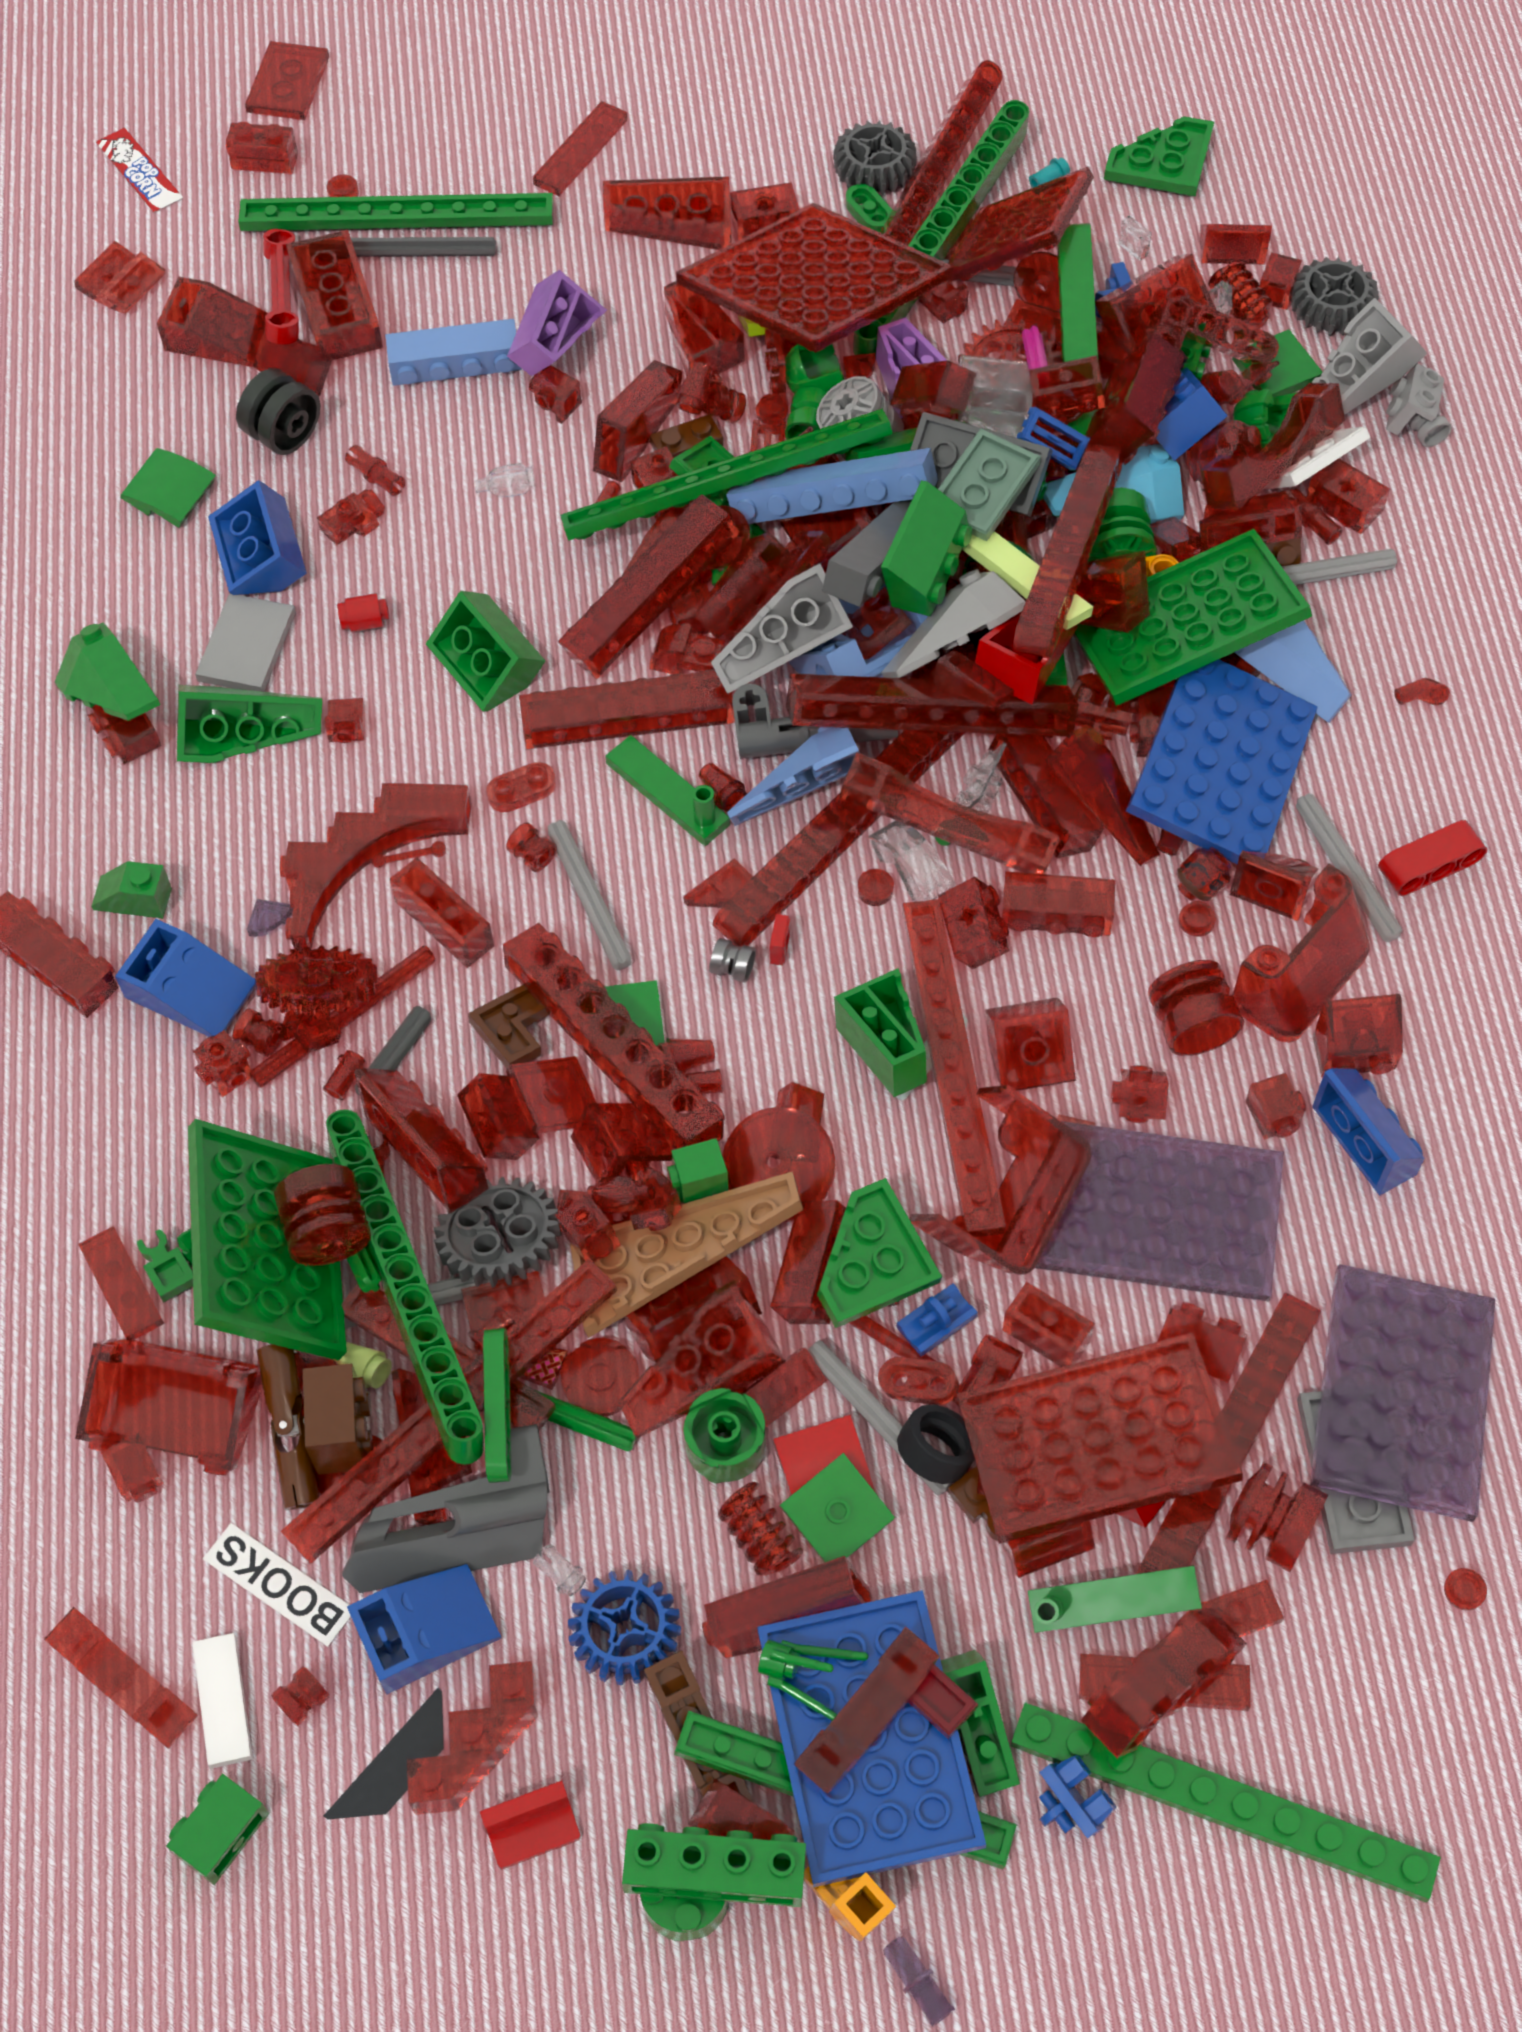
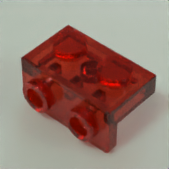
(1217, 1341)

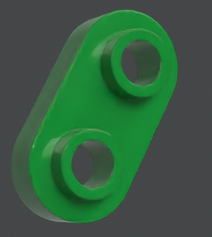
(873, 210)

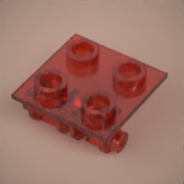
(1230, 388)

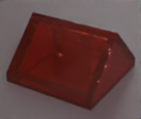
(1234, 243)

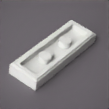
(222, 1701)

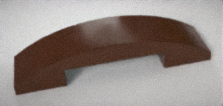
(675, 1694)

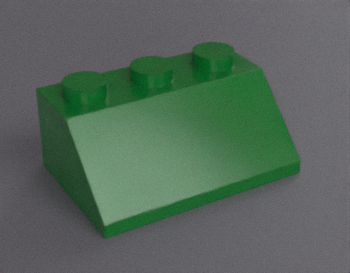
(925, 551)
(484, 650)

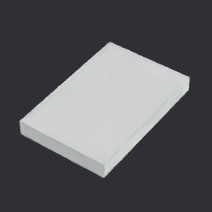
(1322, 455)

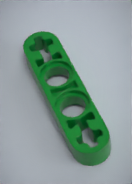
(497, 1405)

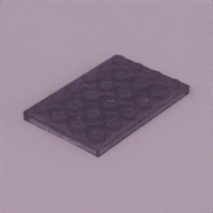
(1171, 1214)
(1404, 1393)

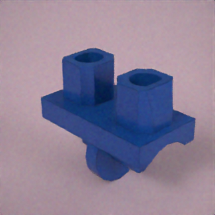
(936, 1319)
(1087, 1813)

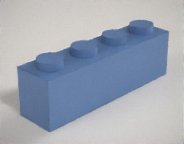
(451, 352)

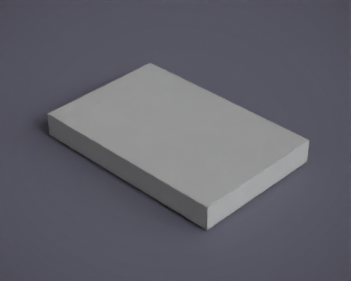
(245, 643)

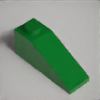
(983, 1733)

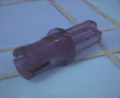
(918, 1980)

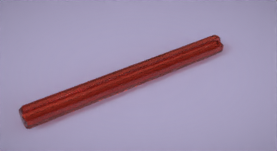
(387, 984)

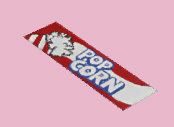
(139, 169)

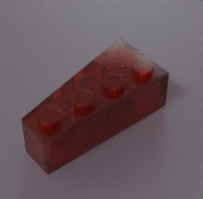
(671, 210)

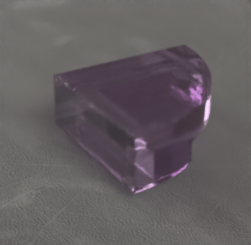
(268, 916)

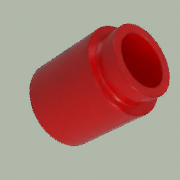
(363, 612)

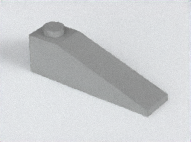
(1370, 356)
(973, 605)
(785, 628)

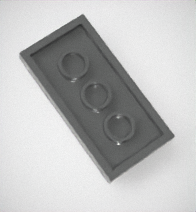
(951, 438)

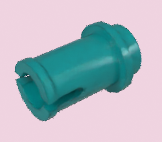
(1056, 169)

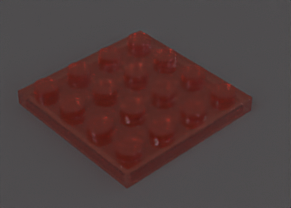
(1020, 225)

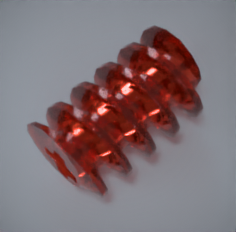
(1248, 299)
(757, 1532)

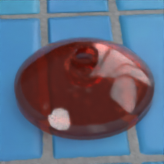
(791, 1135)

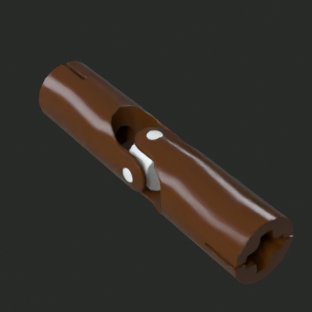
(284, 1403)

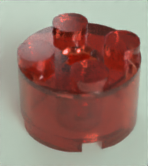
(1228, 438)

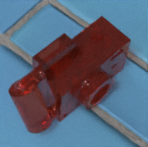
(351, 515)

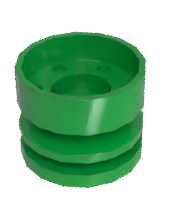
(1125, 527)

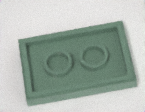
(989, 480)

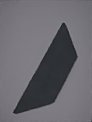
(386, 1776)

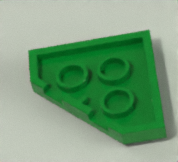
(1165, 158)
(874, 1257)

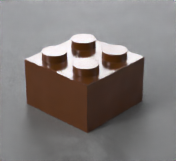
(336, 1417)

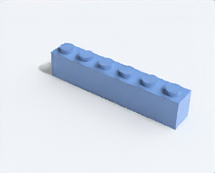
(834, 486)

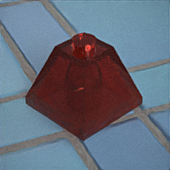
(1274, 882)

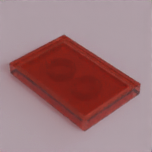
(287, 80)

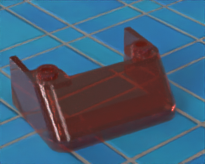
(1034, 1191)

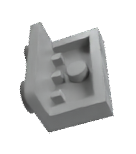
(1412, 394)

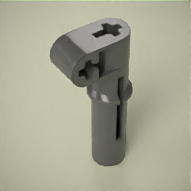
(778, 735)

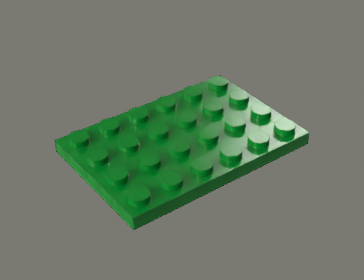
(1196, 617)
(240, 1250)

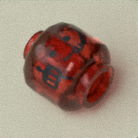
(1203, 874)

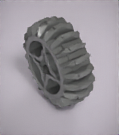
(875, 156)
(1331, 294)

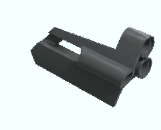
(490, 1527)

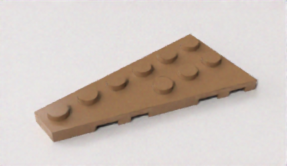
(698, 1237)

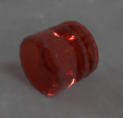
(1195, 1007)
(322, 1214)
(1276, 1516)

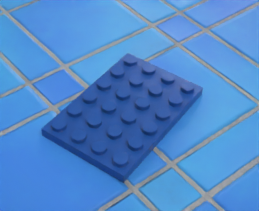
(1223, 760)
(910, 1789)

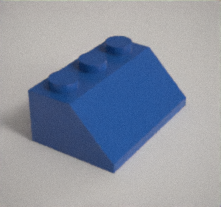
(257, 542)
(1367, 1129)

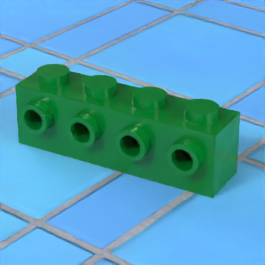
(714, 1866)

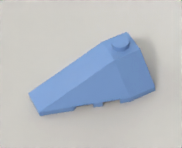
(1299, 667)
(812, 766)

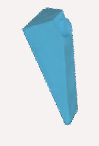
(1149, 473)

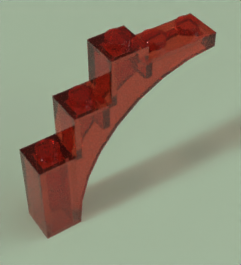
(400, 817)

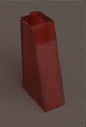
(632, 416)
(822, 1588)

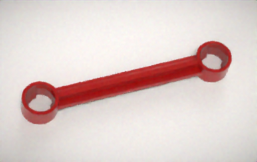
(280, 323)

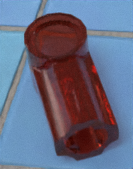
(991, 1364)

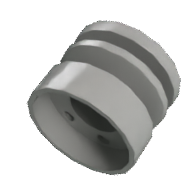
(852, 399)

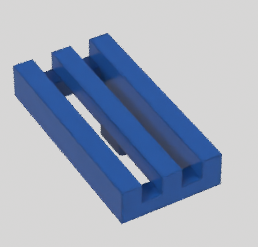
(1030, 426)

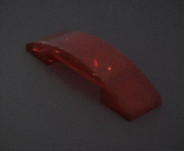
(120, 1678)
(868, 1711)

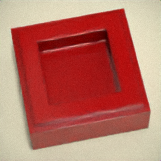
(780, 939)

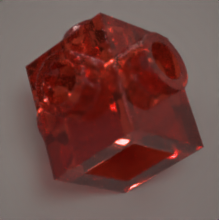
(222, 1062)
(1140, 1094)

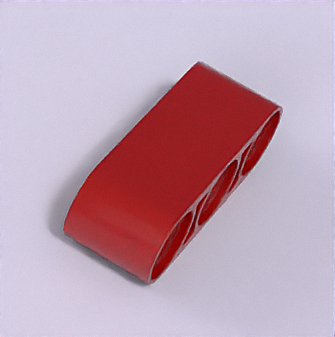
(1432, 857)

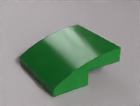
(168, 486)

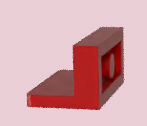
(530, 1825)

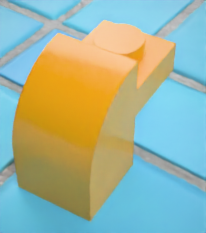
(854, 1903)

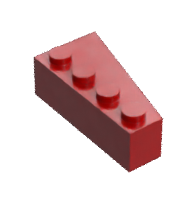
(1019, 671)

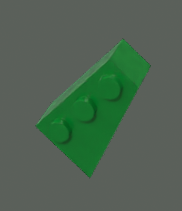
(883, 1031)

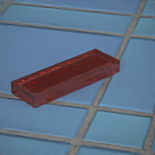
(121, 1284)

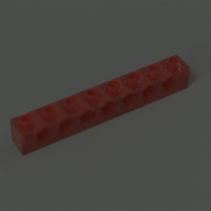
(547, 973)

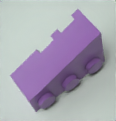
(552, 322)
(900, 346)

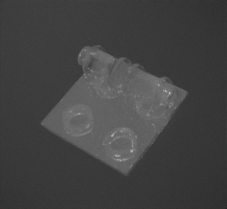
(982, 782)

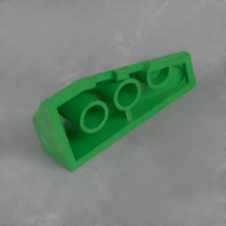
(103, 675)

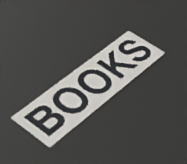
(278, 1584)

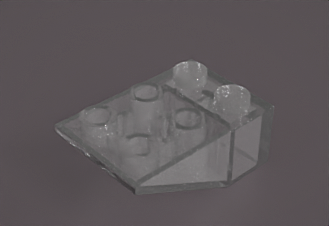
(999, 394)

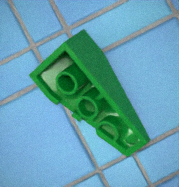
(232, 721)

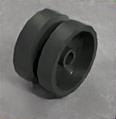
(278, 411)

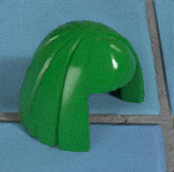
(812, 368)
(1263, 411)

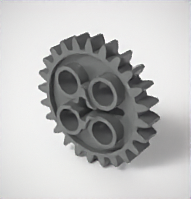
(473, 1245)

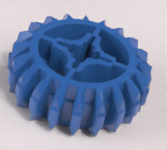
(607, 1618)

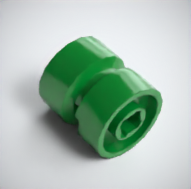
(803, 411)

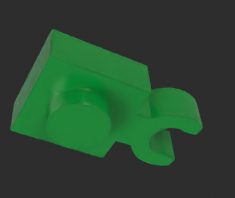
(167, 1268)

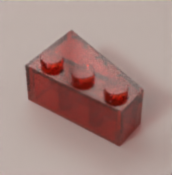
(1116, 591)

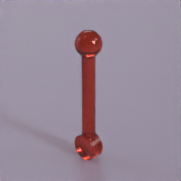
(437, 849)

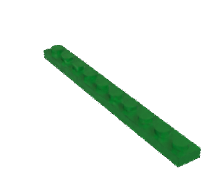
(396, 211)
(735, 471)
(1233, 1805)

